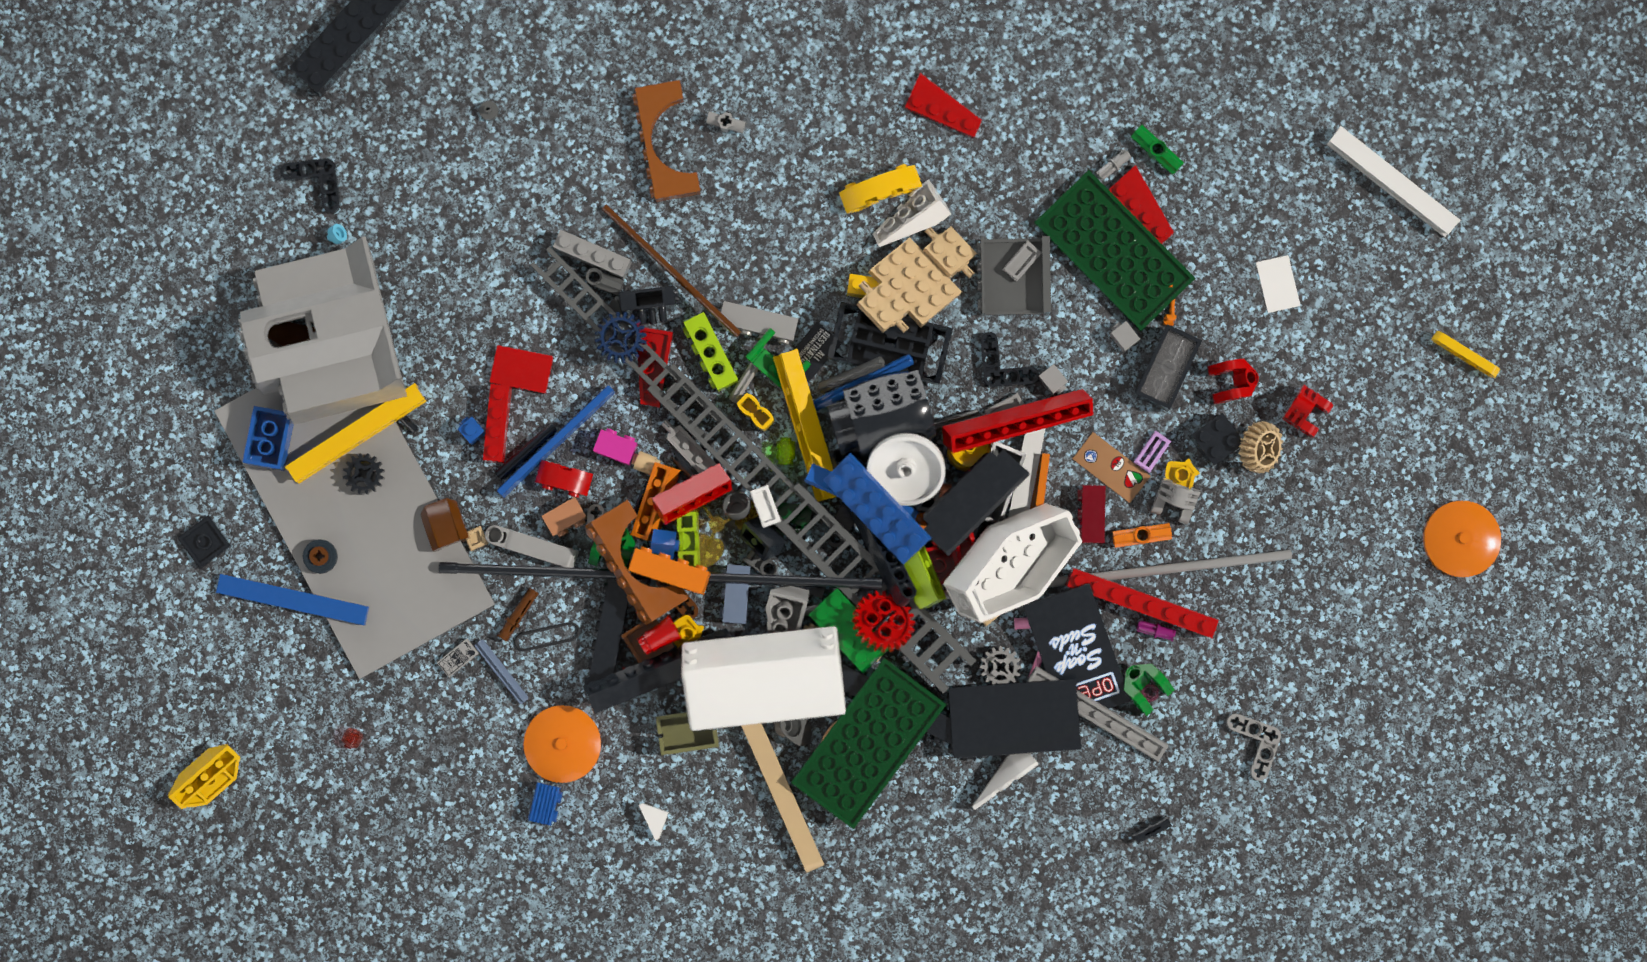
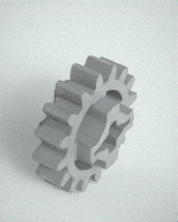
(991, 657)

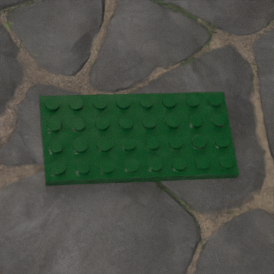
(1114, 250)
(868, 743)

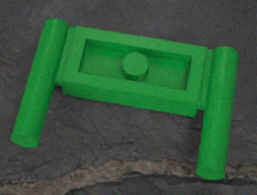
(764, 360)

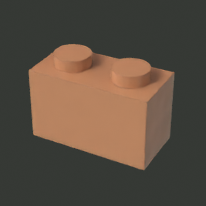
(565, 517)

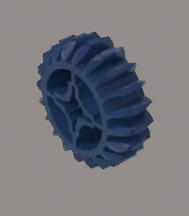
(613, 342)

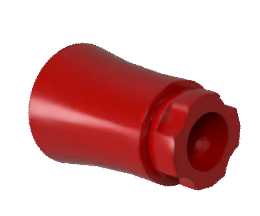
(659, 635)

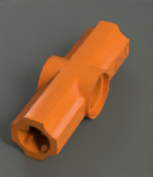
(1129, 536)

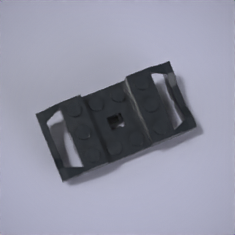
(869, 340)

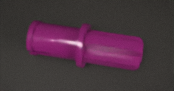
(1156, 630)

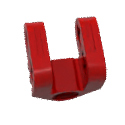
(1244, 379)
(1302, 407)

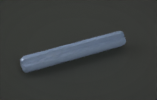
(501, 671)

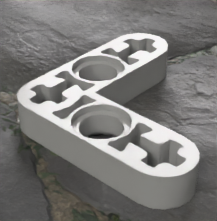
(1264, 743)

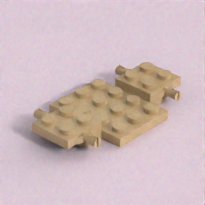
(916, 280)

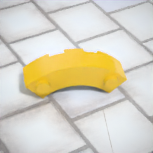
(889, 184)

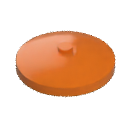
(1462, 539)
(562, 744)

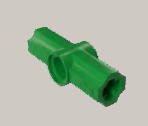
(1166, 159)

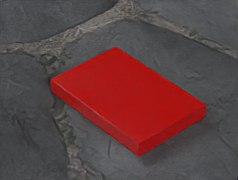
(521, 369)

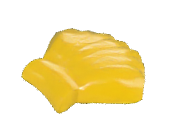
(1181, 472)
(688, 629)

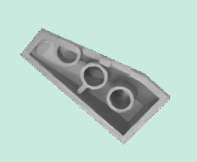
(786, 609)

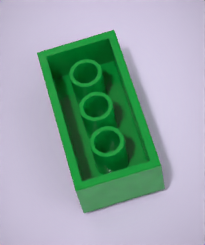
(838, 612)

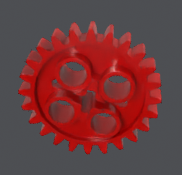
(896, 634)

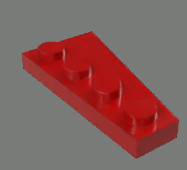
(938, 106)
(1138, 199)
(660, 343)

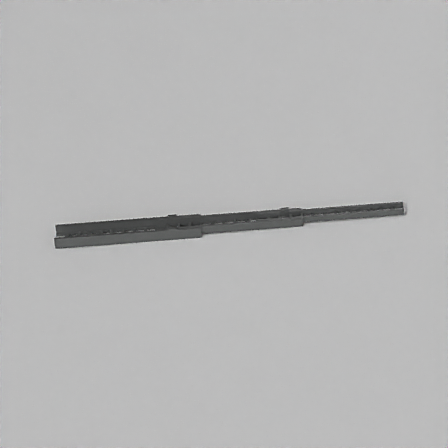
(798, 489)

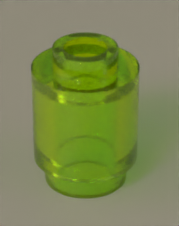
(785, 451)

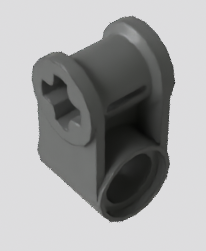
(758, 564)

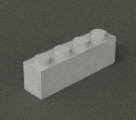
(592, 254)
(758, 321)

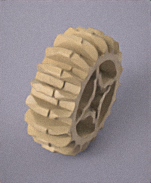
(1260, 447)

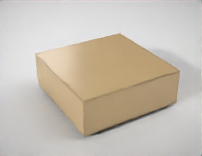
(477, 538)

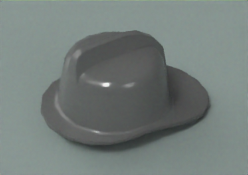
(796, 730)

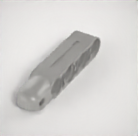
(531, 546)

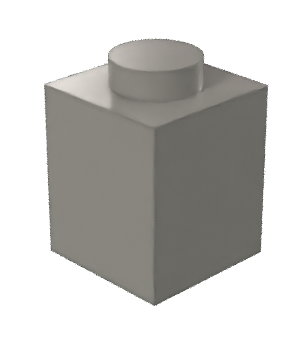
(1124, 336)
(1053, 380)

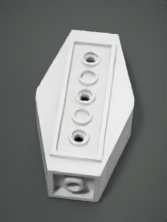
(988, 587)

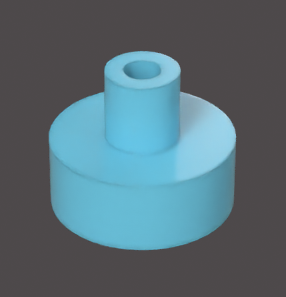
(337, 234)

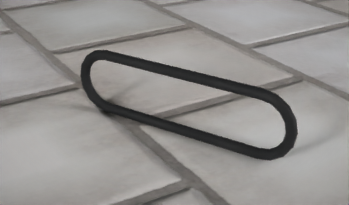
(549, 644)

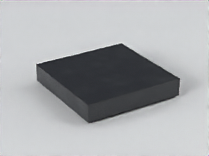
(204, 542)

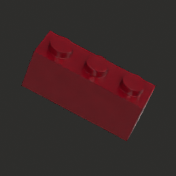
(1092, 513)

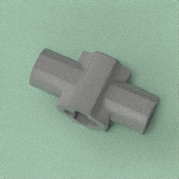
(716, 120)

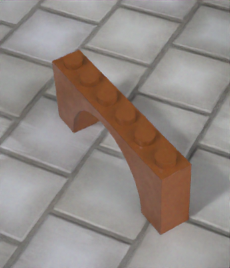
(652, 103)
(607, 535)

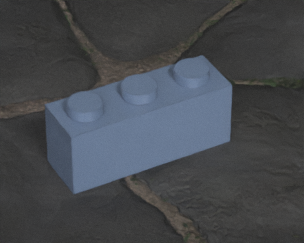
(735, 597)

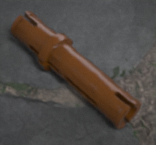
(513, 621)

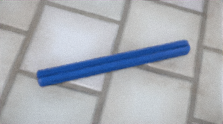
(837, 394)

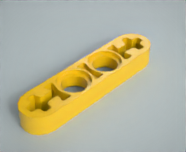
(1465, 354)

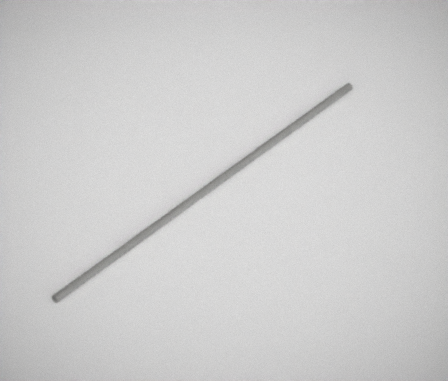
(1166, 568)

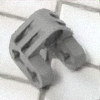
(1178, 496)

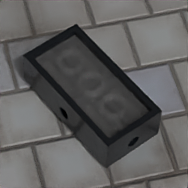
(1167, 368)

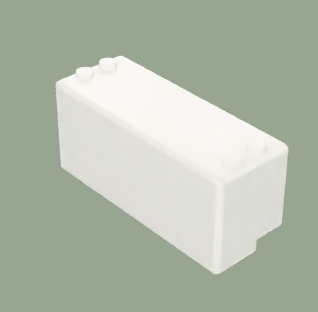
(763, 678)

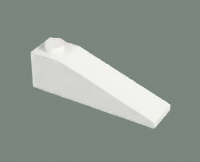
(920, 212)
(1011, 769)

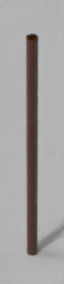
(671, 270)

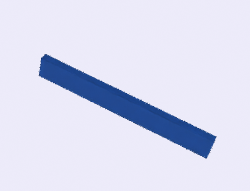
(556, 441)
(292, 599)

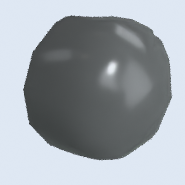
(736, 505)

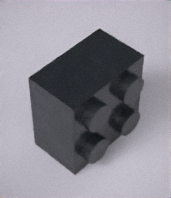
(1216, 440)

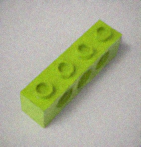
(728, 376)

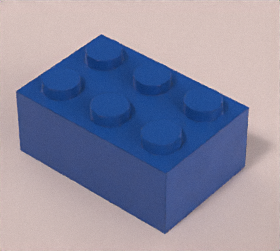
(268, 439)

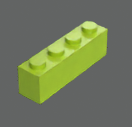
(924, 579)

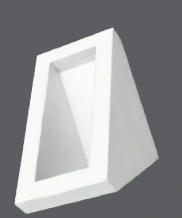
(655, 818)

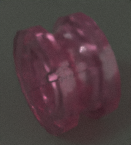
(1155, 691)

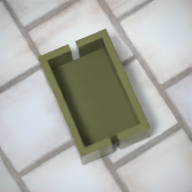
(680, 738)

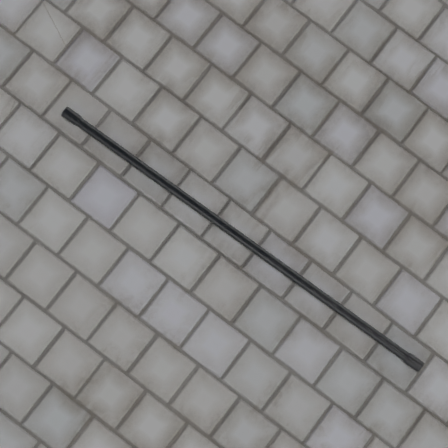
(454, 568)

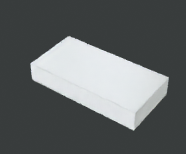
(765, 506)

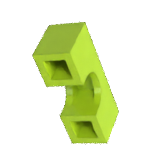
(689, 538)

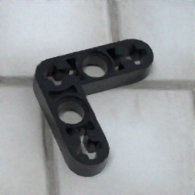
(323, 178)
(995, 369)

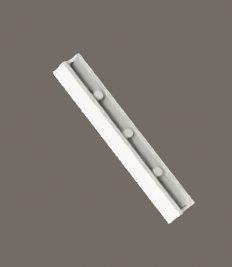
(1393, 182)

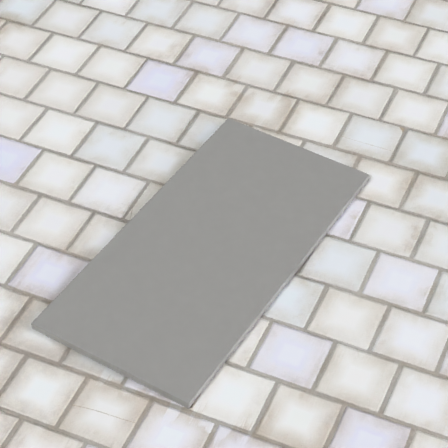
(377, 536)

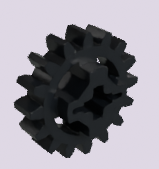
(353, 480)

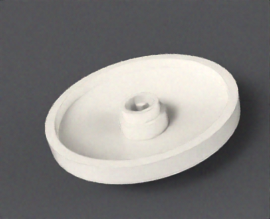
(907, 468)

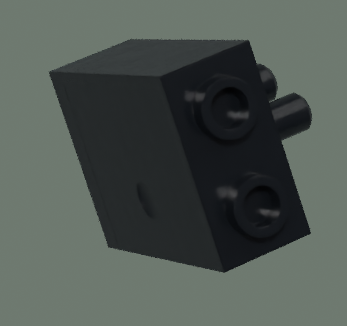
(649, 302)

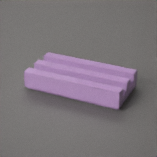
(1143, 465)

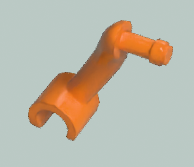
(1169, 318)

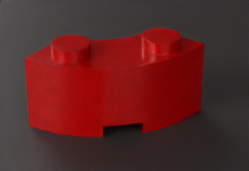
(564, 478)

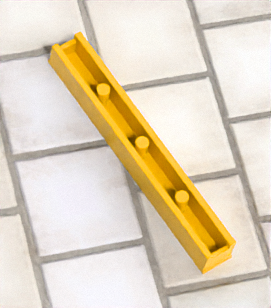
(803, 415)
(355, 434)

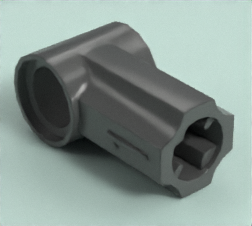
(606, 282)

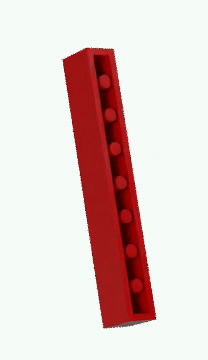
(1017, 421)
(1144, 603)

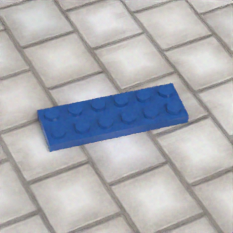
(877, 508)

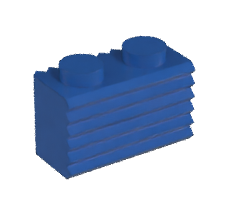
(544, 804)

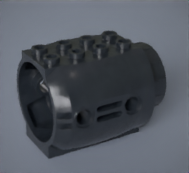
(880, 410)

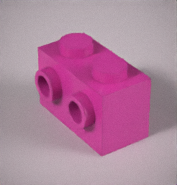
(615, 447)

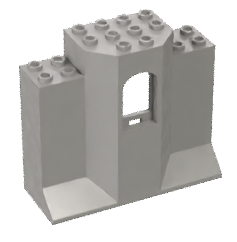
(351, 353)

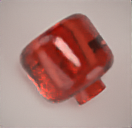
(352, 738)

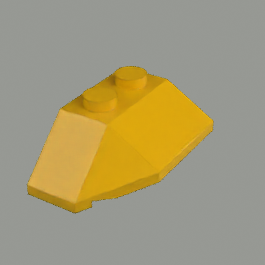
(205, 777)

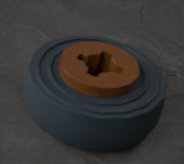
(324, 560)

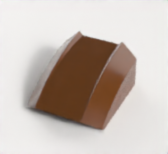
(444, 524)

